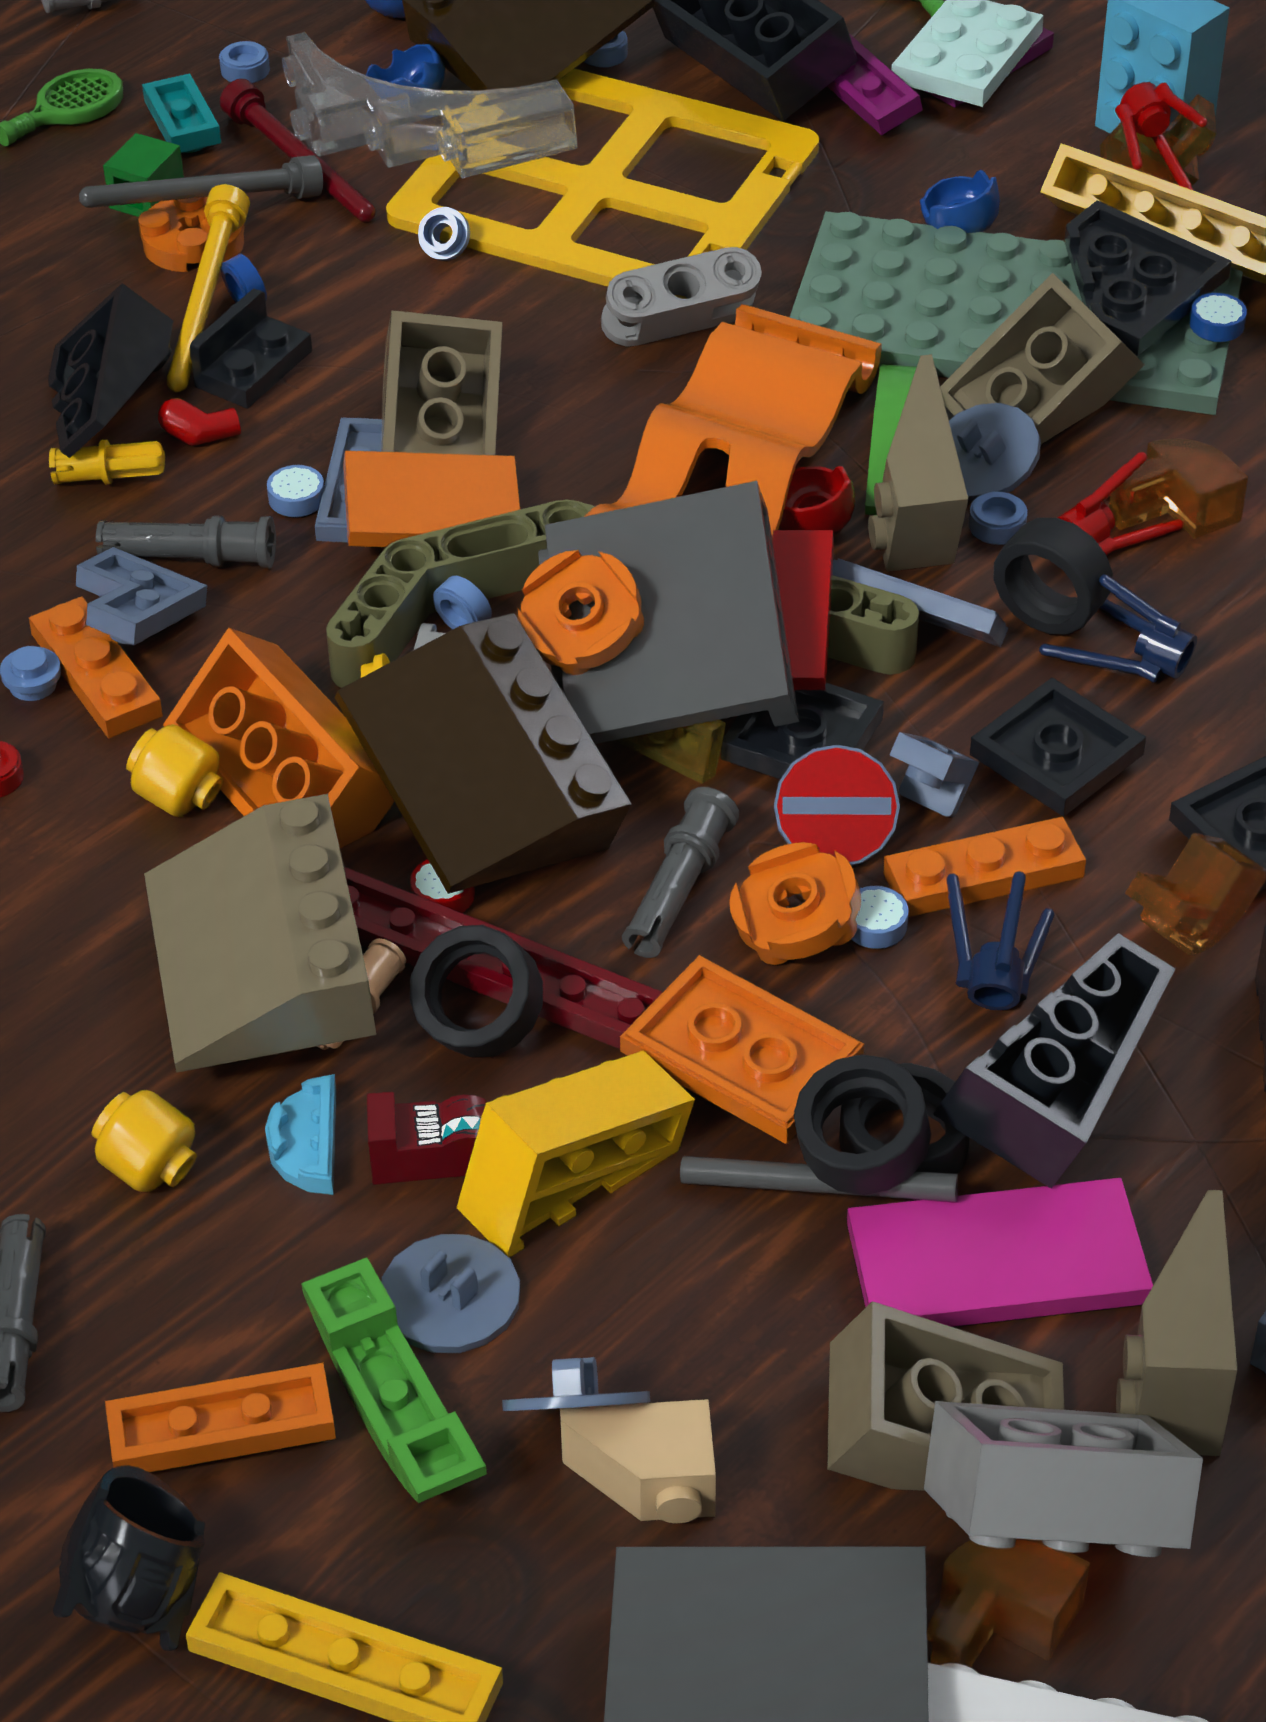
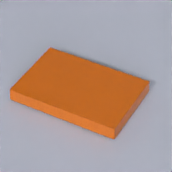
(419, 493)
(737, 1045)

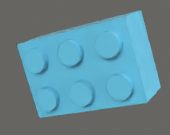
(1160, 44)

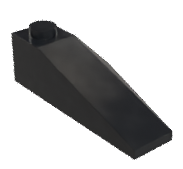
(105, 364)

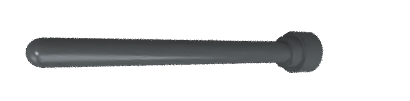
(300, 177)

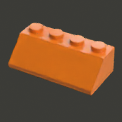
(279, 736)

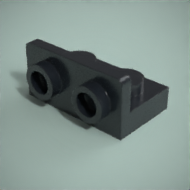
(246, 352)

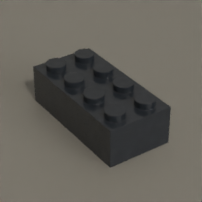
(764, 48)

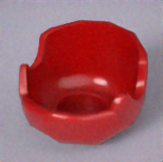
(818, 500)

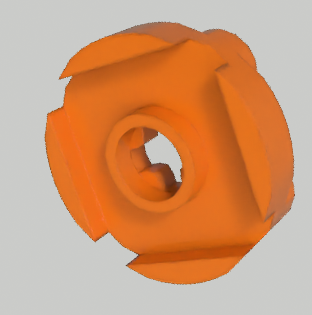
(177, 233)
(585, 641)
(803, 930)

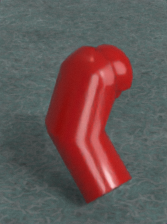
(195, 425)

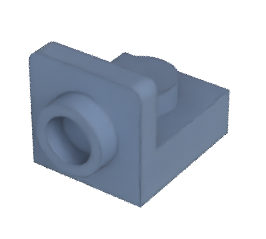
(935, 773)

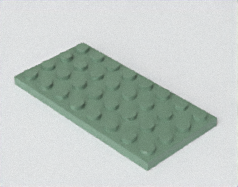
(952, 289)

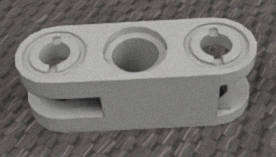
(711, 281)

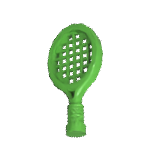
(52, 112)

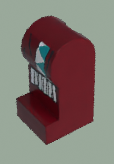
(421, 1137)

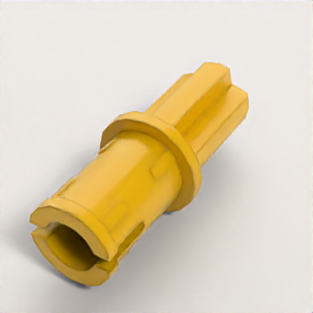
(108, 462)

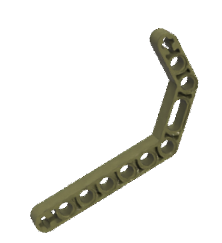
(500, 553)

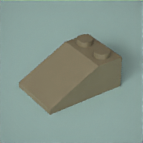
(1047, 361)
(440, 384)
(922, 485)
(1185, 1348)
(891, 1372)

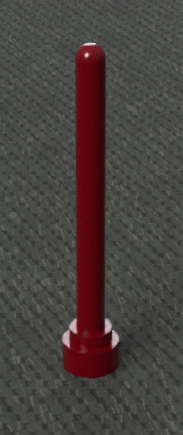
(246, 105)

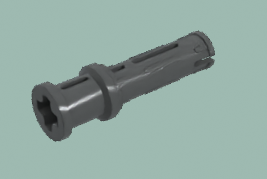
(215, 541)
(689, 851)

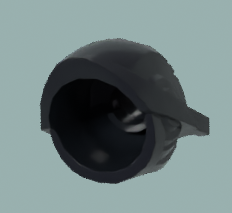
(132, 1557)

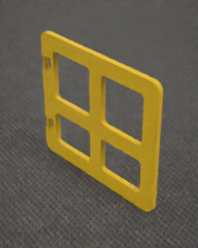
(606, 184)

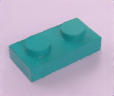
(182, 113)

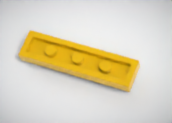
(340, 1656)

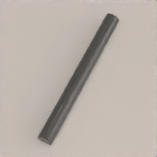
(801, 1178)

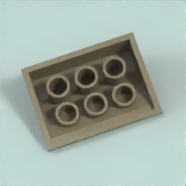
(259, 939)

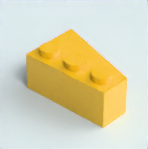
(566, 1140)

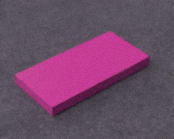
(1002, 1253)

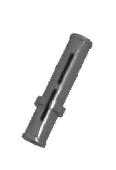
(18, 1288)

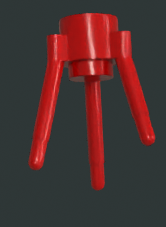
(1147, 112)
(1098, 520)

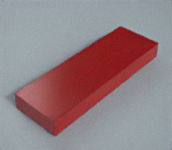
(805, 586)

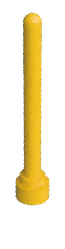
(225, 213)

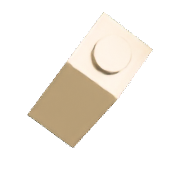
(645, 1456)

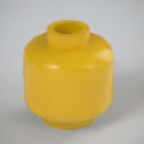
(174, 770)
(144, 1140)

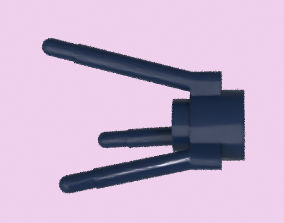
(1161, 640)
(996, 974)

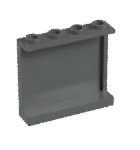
(709, 613)
(768, 1635)

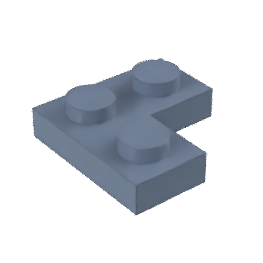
(135, 595)

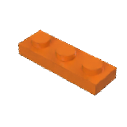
(96, 669)
(986, 865)
(221, 1419)

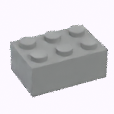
(1062, 1478)

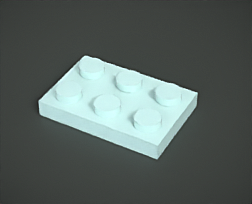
(968, 49)

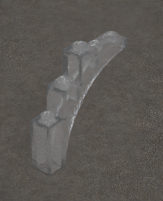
(409, 123)

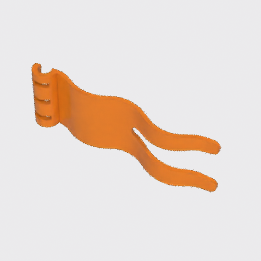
(759, 395)

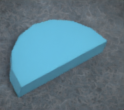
(303, 1135)

